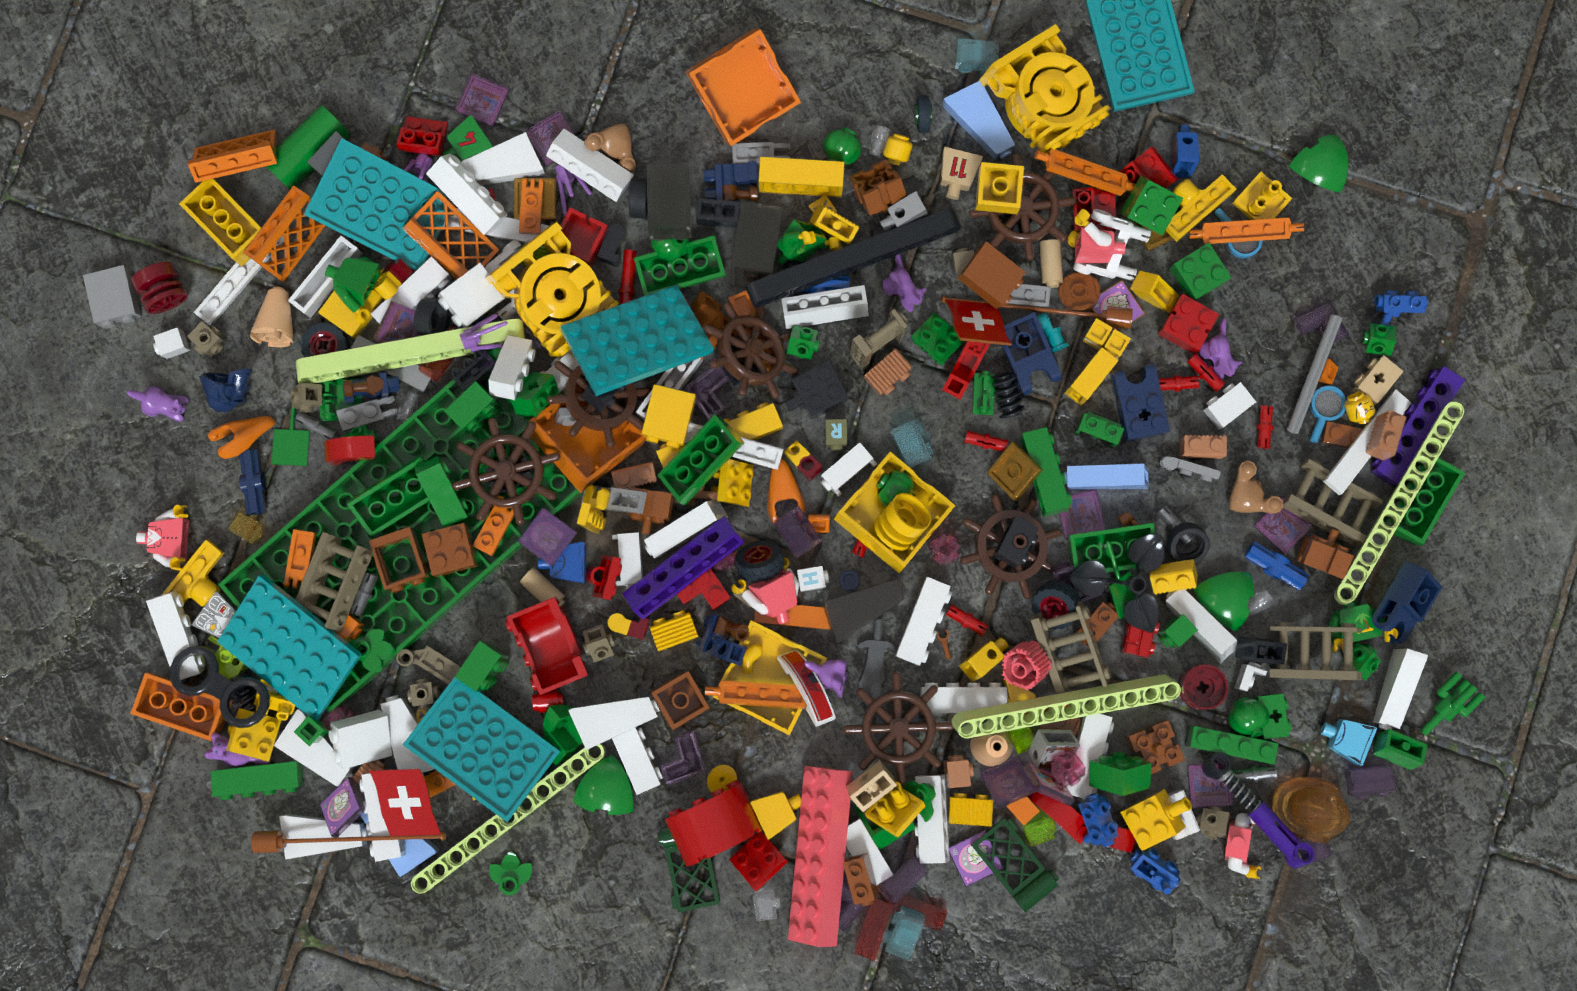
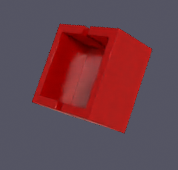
(584, 239)
(1189, 324)

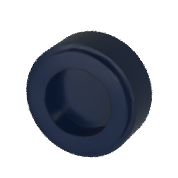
(849, 580)

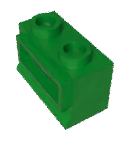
(1100, 428)

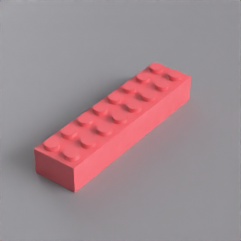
(820, 856)

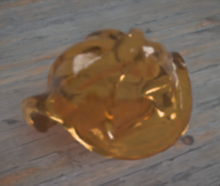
(1311, 808)

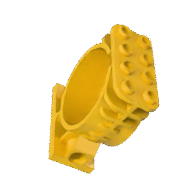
(1057, 74)
(546, 304)

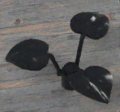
(1142, 611)

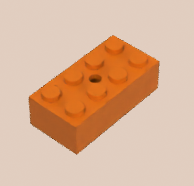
(163, 704)

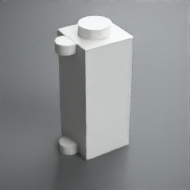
(846, 468)
(631, 558)

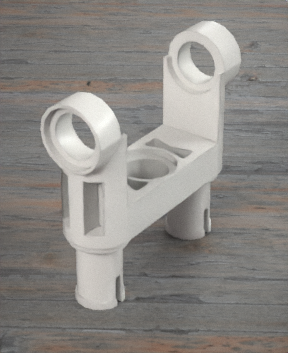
(1124, 230)
(508, 251)

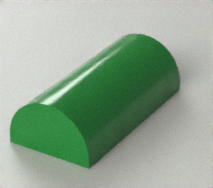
(302, 145)
(698, 266)
(700, 459)
(389, 498)
(1428, 502)
(1093, 546)

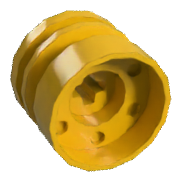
(902, 521)

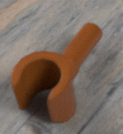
(1126, 518)
(944, 643)

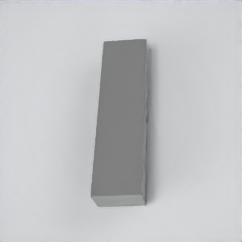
(408, 374)
(625, 500)

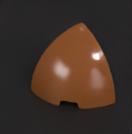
(708, 312)

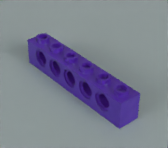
(1449, 384)
(683, 567)

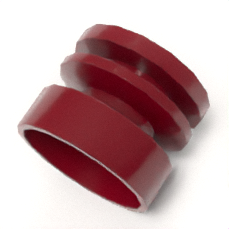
(159, 287)
(1215, 684)

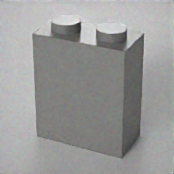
(112, 296)

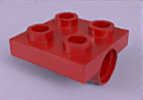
(610, 568)
(758, 860)

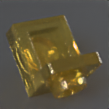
(246, 527)

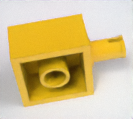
(1155, 818)

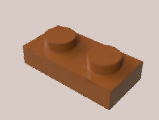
(1339, 434)

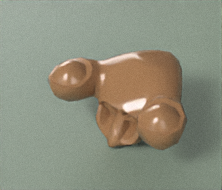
(613, 143)
(1248, 493)

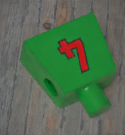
(467, 140)

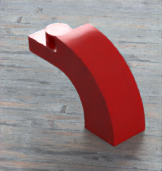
(965, 368)
(349, 449)
(1062, 814)

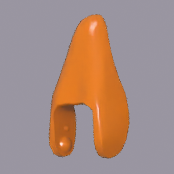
(244, 432)
(783, 487)

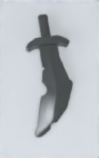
(873, 674)

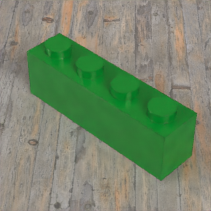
(1050, 482)
(1231, 744)
(257, 779)

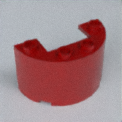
(548, 645)
(713, 823)

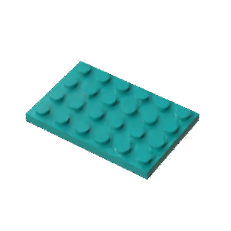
(1139, 51)
(373, 203)
(636, 340)
(289, 647)
(481, 748)

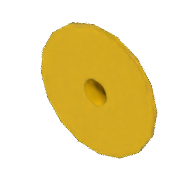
(720, 777)

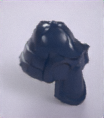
(224, 390)

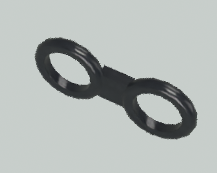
(219, 686)

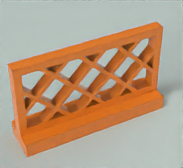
(238, 156)
(278, 226)
(436, 249)

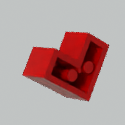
(708, 586)

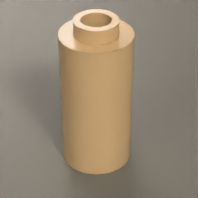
(1051, 263)
(541, 586)

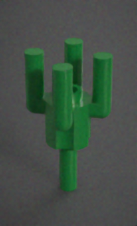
(1452, 703)

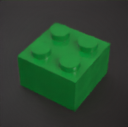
(1151, 205)
(1200, 272)
(472, 409)
(1120, 774)

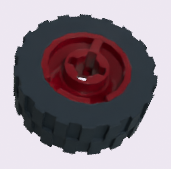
(320, 334)
(759, 561)
(1055, 593)

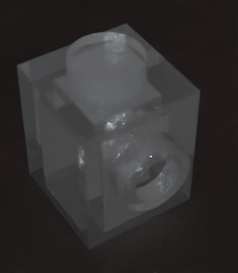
(766, 904)

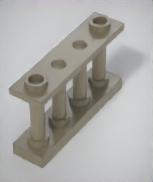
(863, 348)
(1315, 514)
(317, 574)
(1049, 645)
(1326, 670)

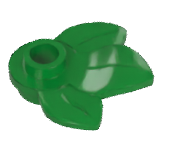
(376, 650)
(925, 793)
(511, 870)

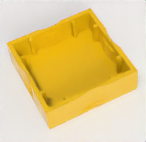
(864, 507)
(768, 670)

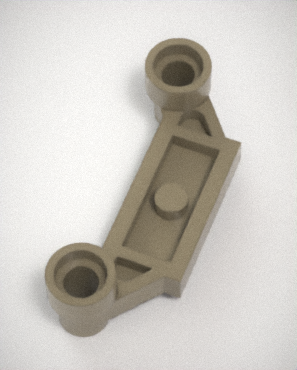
(431, 661)

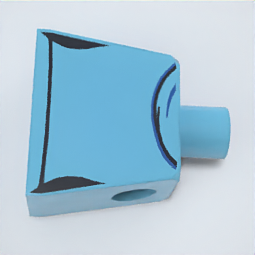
(1349, 739)

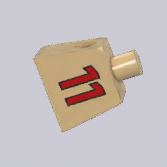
(958, 171)

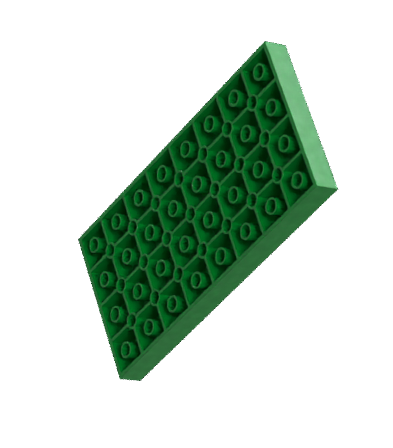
(419, 607)

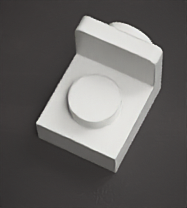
(1245, 677)

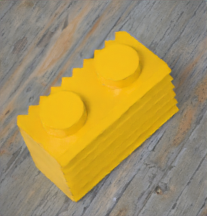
(834, 224)
(1174, 576)
(673, 631)
(970, 810)

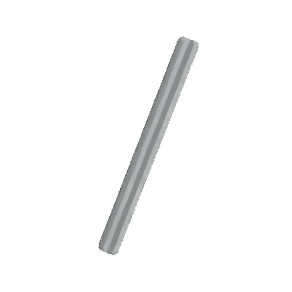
(1314, 374)

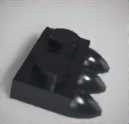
(474, 370)

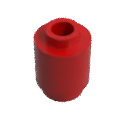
(544, 701)

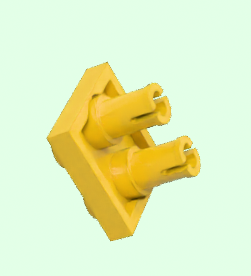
(1262, 198)
(734, 483)
(255, 740)
(895, 810)

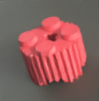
(1025, 665)

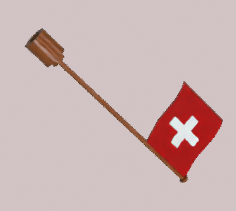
(984, 324)
(402, 802)

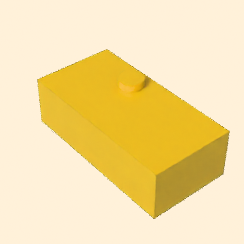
(801, 177)
(222, 219)

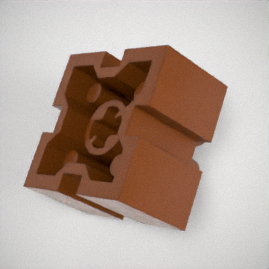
(878, 187)
(656, 510)
(1325, 554)
(1156, 745)

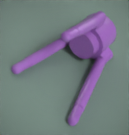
(420, 166)
(565, 176)
(470, 337)

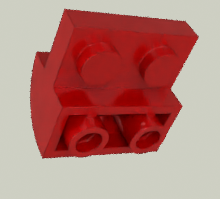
(423, 136)
(1150, 166)
(1094, 199)

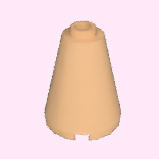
(274, 320)
(983, 748)

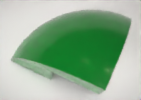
(1324, 163)
(1227, 597)
(561, 732)
(605, 788)

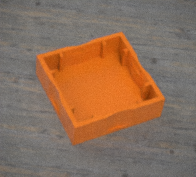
(742, 86)
(586, 455)

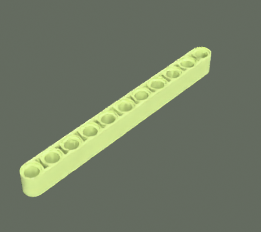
(398, 353)
(1406, 495)
(1057, 702)
(502, 826)

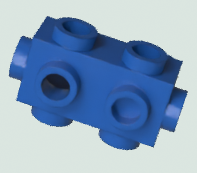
(1394, 304)
(1098, 821)
(1156, 871)

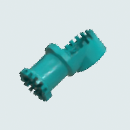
(1053, 335)

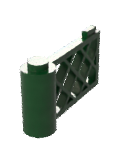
(665, 838)
(1035, 885)

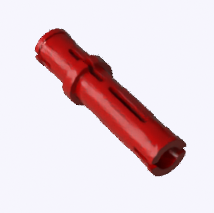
(628, 272)

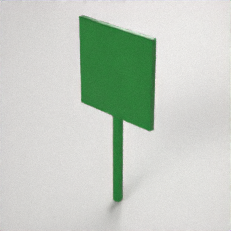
(291, 445)
(1118, 591)

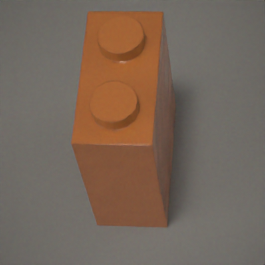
(992, 275)

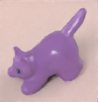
(900, 283)
(1218, 351)
(156, 401)
(831, 674)
(231, 759)

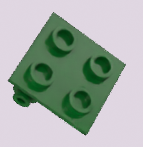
(937, 339)
(334, 399)

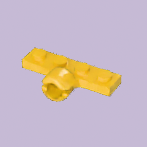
(1197, 204)
(590, 512)
(194, 579)

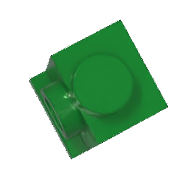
(311, 730)

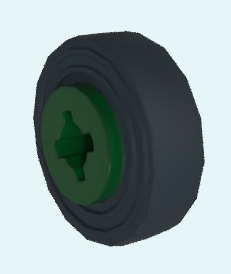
(923, 114)

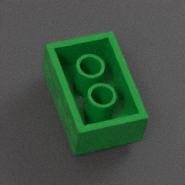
(483, 666)

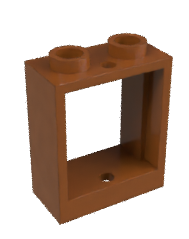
(390, 539)

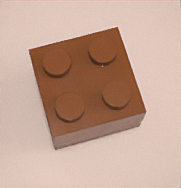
(449, 550)
(679, 699)

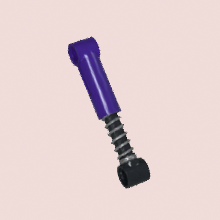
(1260, 813)

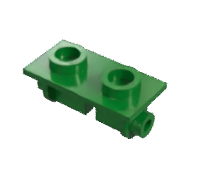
(983, 394)

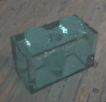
(975, 55)
(911, 444)
(904, 933)

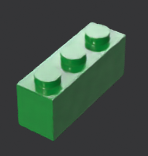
(439, 491)

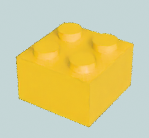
(999, 188)

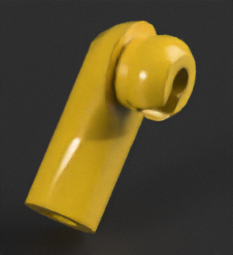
(751, 656)

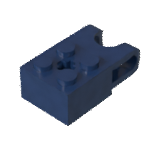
(1028, 358)
(1138, 399)
(1406, 601)

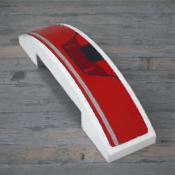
(809, 686)

